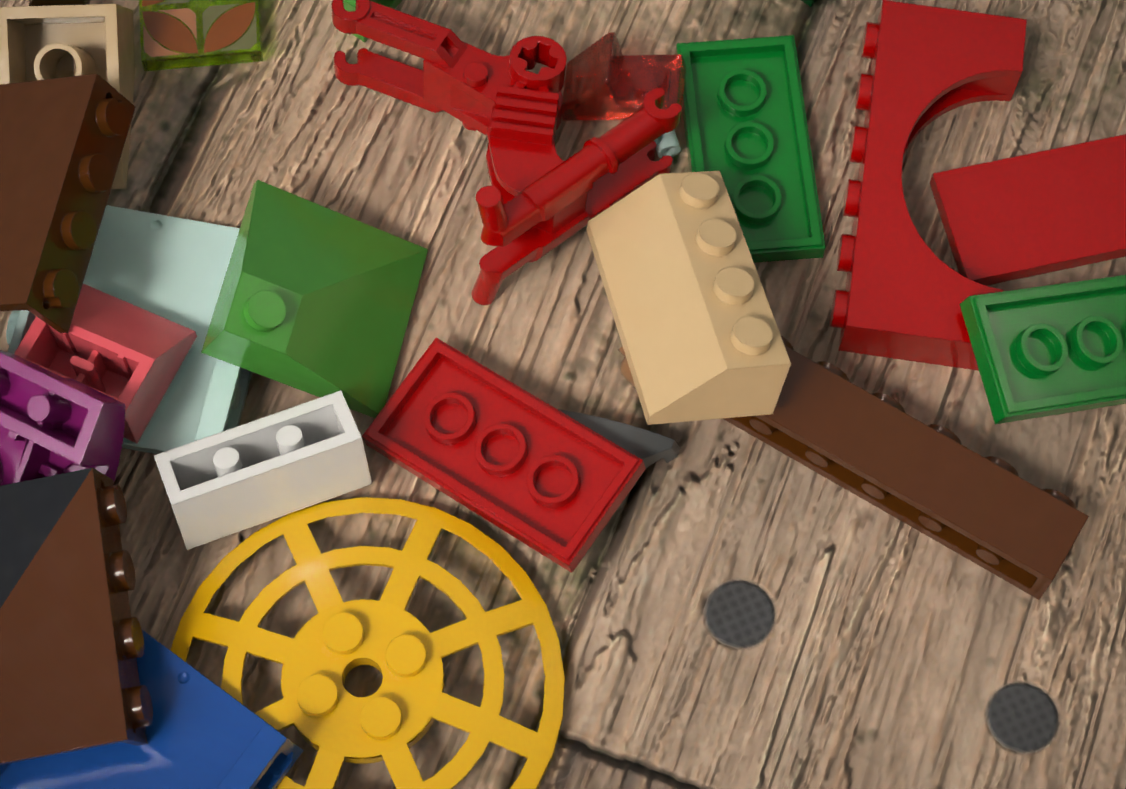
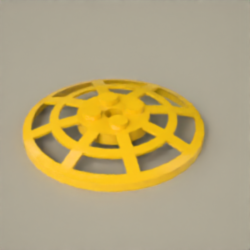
(388, 639)

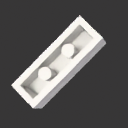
(264, 469)

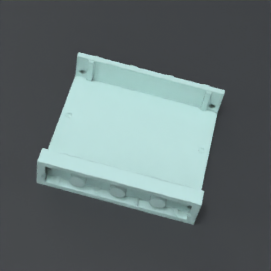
(176, 273)

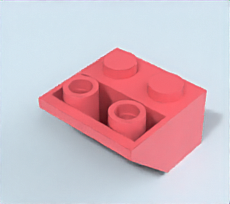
(114, 352)

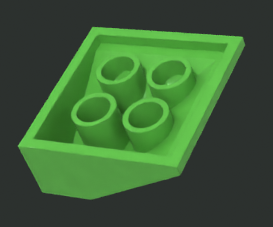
(315, 299)

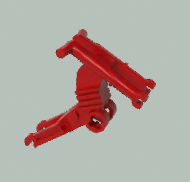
(533, 193)

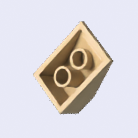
(69, 43)

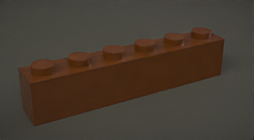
(919, 474)

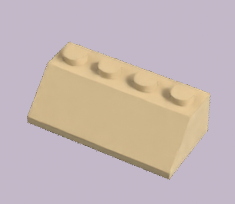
(689, 301)

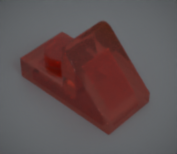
(613, 85)

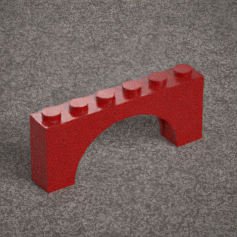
(922, 65)

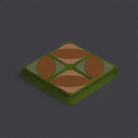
(199, 33)

